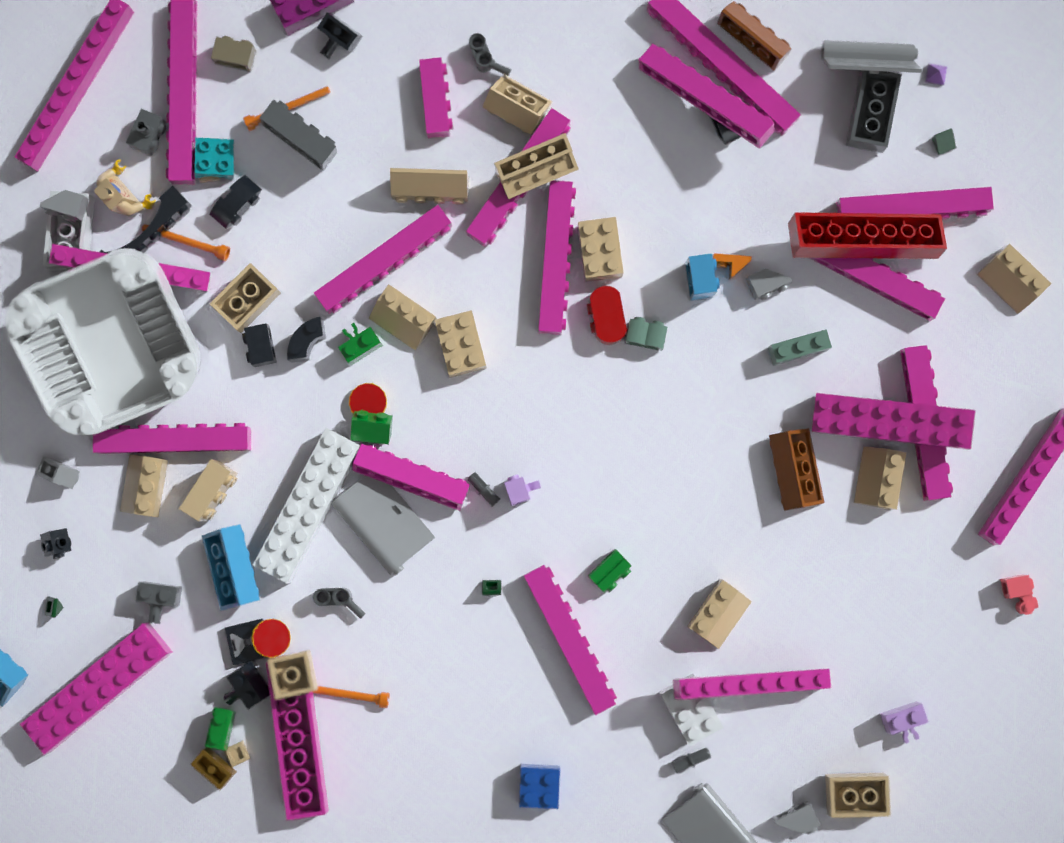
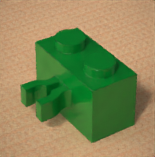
(360, 345)

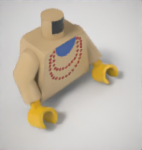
(117, 195)

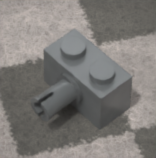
(146, 132)
(158, 596)

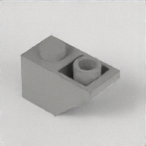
(66, 203)
(766, 282)

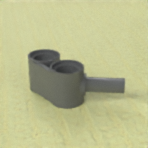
(483, 53)
(333, 600)

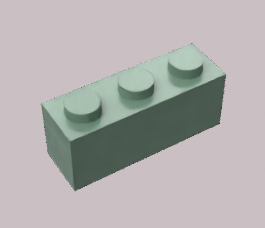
(799, 347)

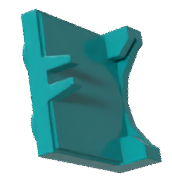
(214, 157)

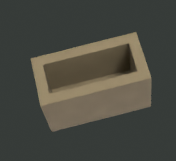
(233, 53)

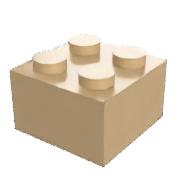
(292, 674)

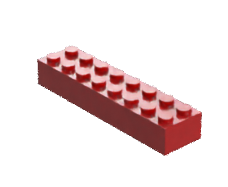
(867, 235)

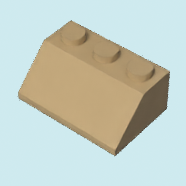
(516, 104)
(1014, 278)
(402, 317)
(880, 478)
(144, 485)
(719, 613)

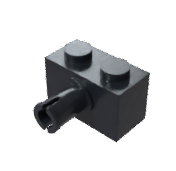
(338, 34)
(247, 686)

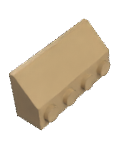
(429, 185)

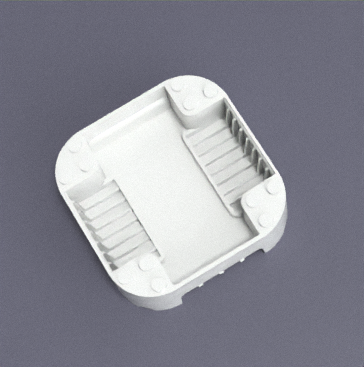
(104, 342)

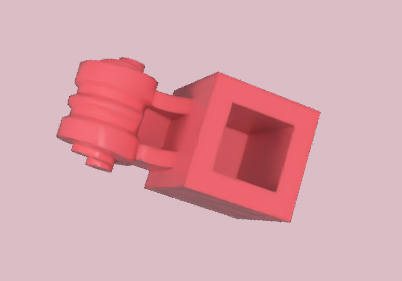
(1020, 587)

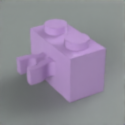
(519, 490)
(904, 718)

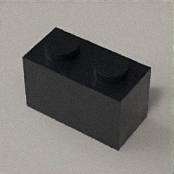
(259, 344)

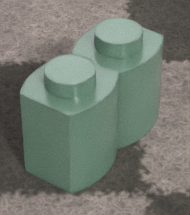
(646, 334)

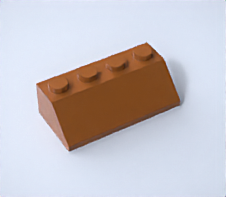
(753, 35)
(796, 469)

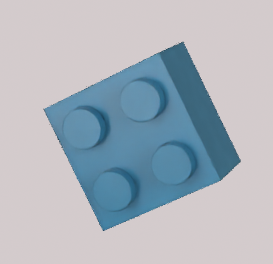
(701, 277)

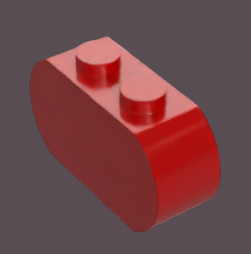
(607, 315)

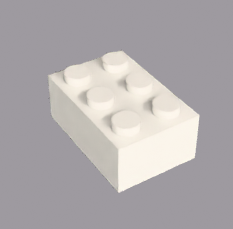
(693, 716)

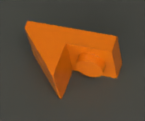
(735, 262)

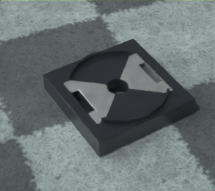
(239, 634)

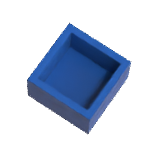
(539, 786)

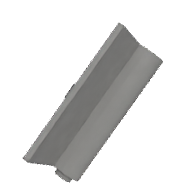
(870, 56)
(383, 522)
(706, 820)

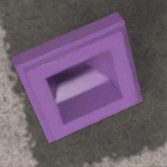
(936, 74)

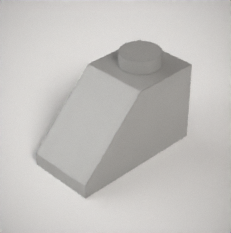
(58, 473)
(799, 818)

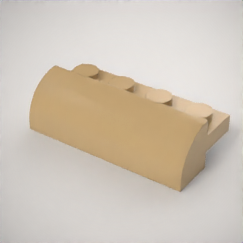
(536, 166)

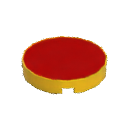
(368, 398)
(271, 638)

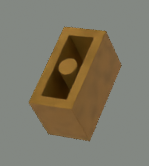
(213, 768)

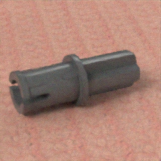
(483, 489)
(691, 760)

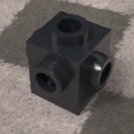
(56, 543)

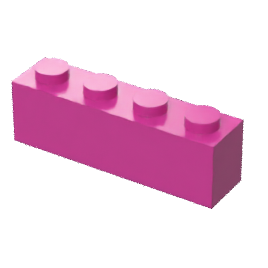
(434, 97)

